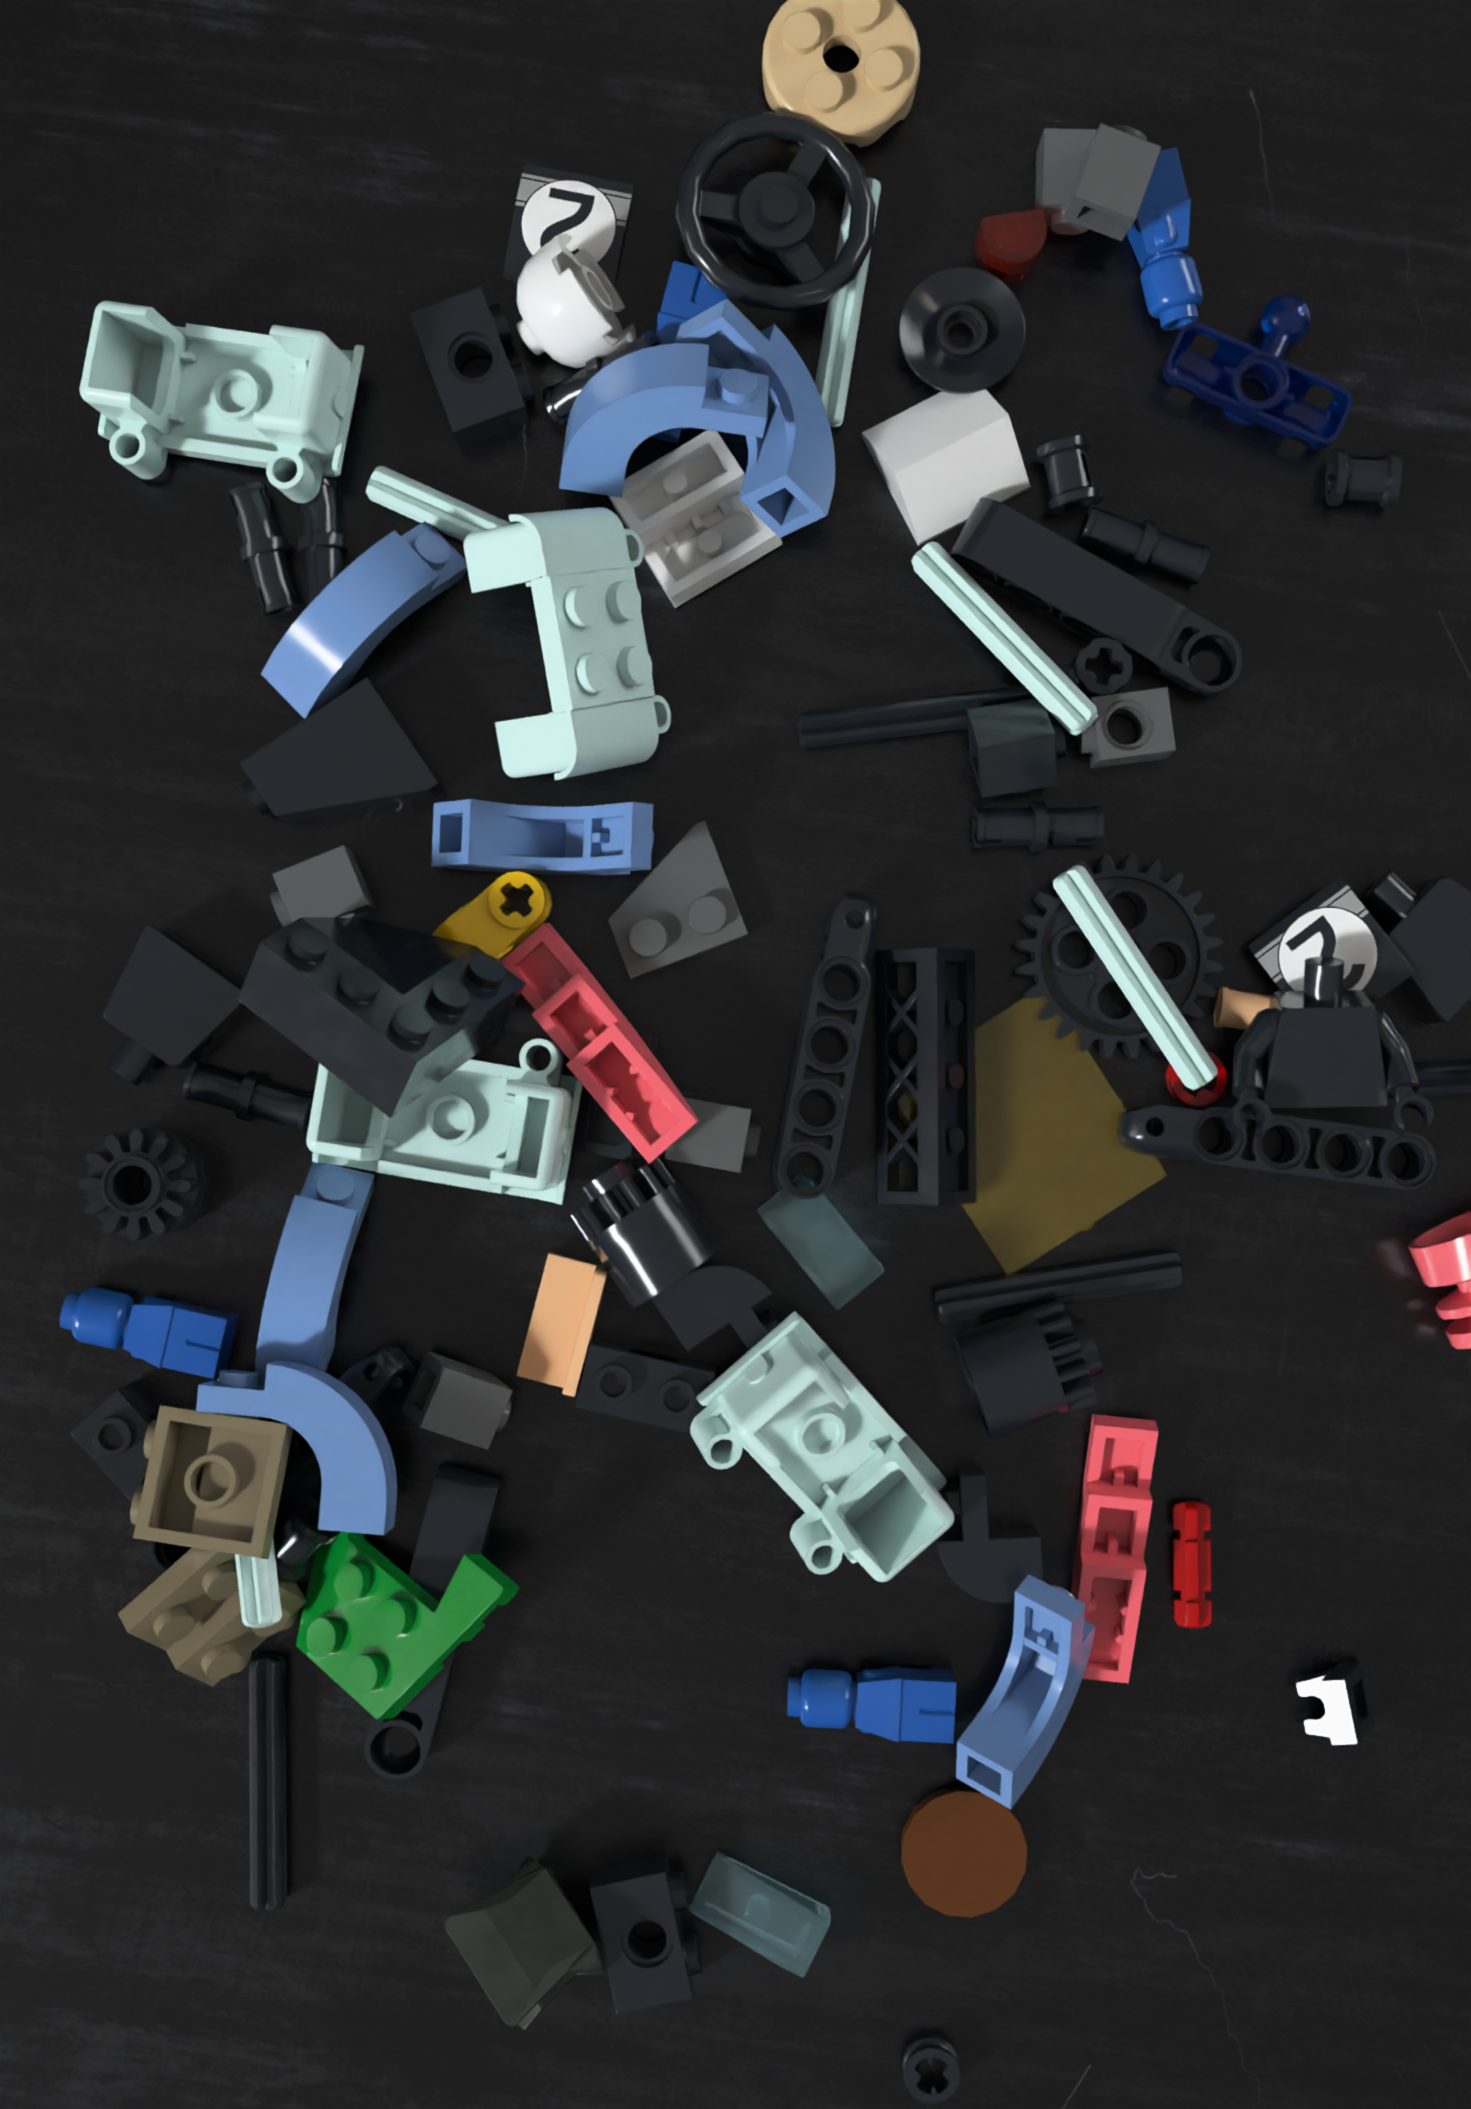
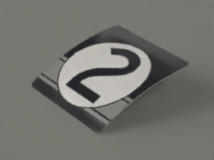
(570, 203)
(1336, 927)

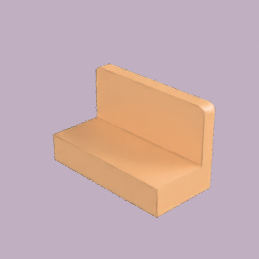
(563, 1322)

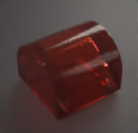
(1011, 243)

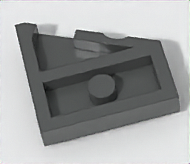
(678, 909)

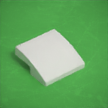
(693, 517)

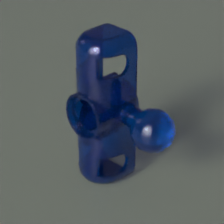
(1219, 380)

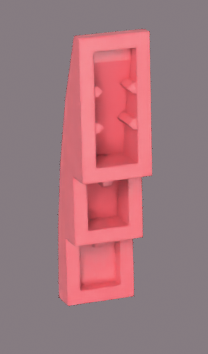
(600, 1043)
(1113, 1538)

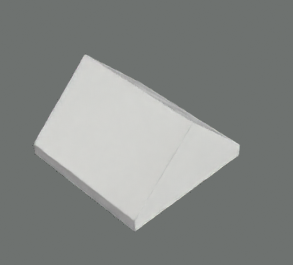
(946, 459)

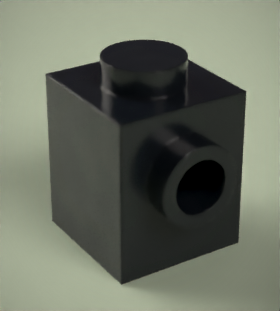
(1014, 747)

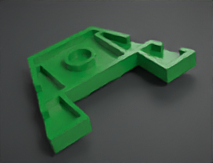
(381, 1629)

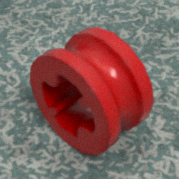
(1199, 1097)

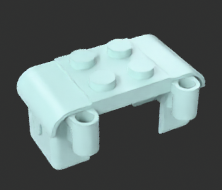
(220, 396)
(589, 640)
(472, 1130)
(829, 1449)

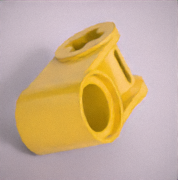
(487, 919)

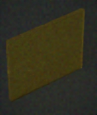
(1043, 1139)

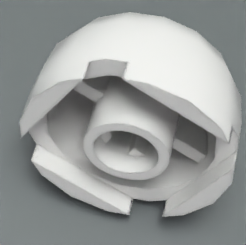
(569, 306)

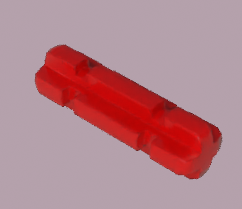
(1192, 1564)

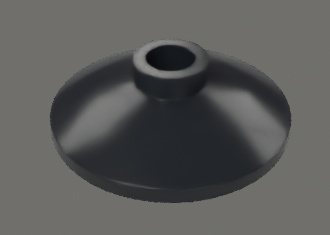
(965, 301)

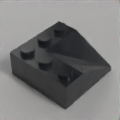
(380, 1002)

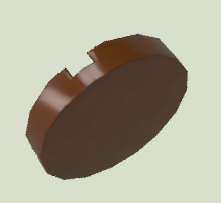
(963, 1852)

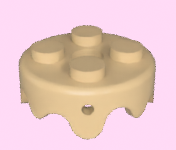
(850, 104)

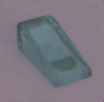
(822, 1243)
(762, 1913)

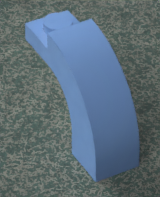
(651, 394)
(794, 463)
(357, 612)
(542, 838)
(311, 1268)
(336, 1423)
(1032, 1695)

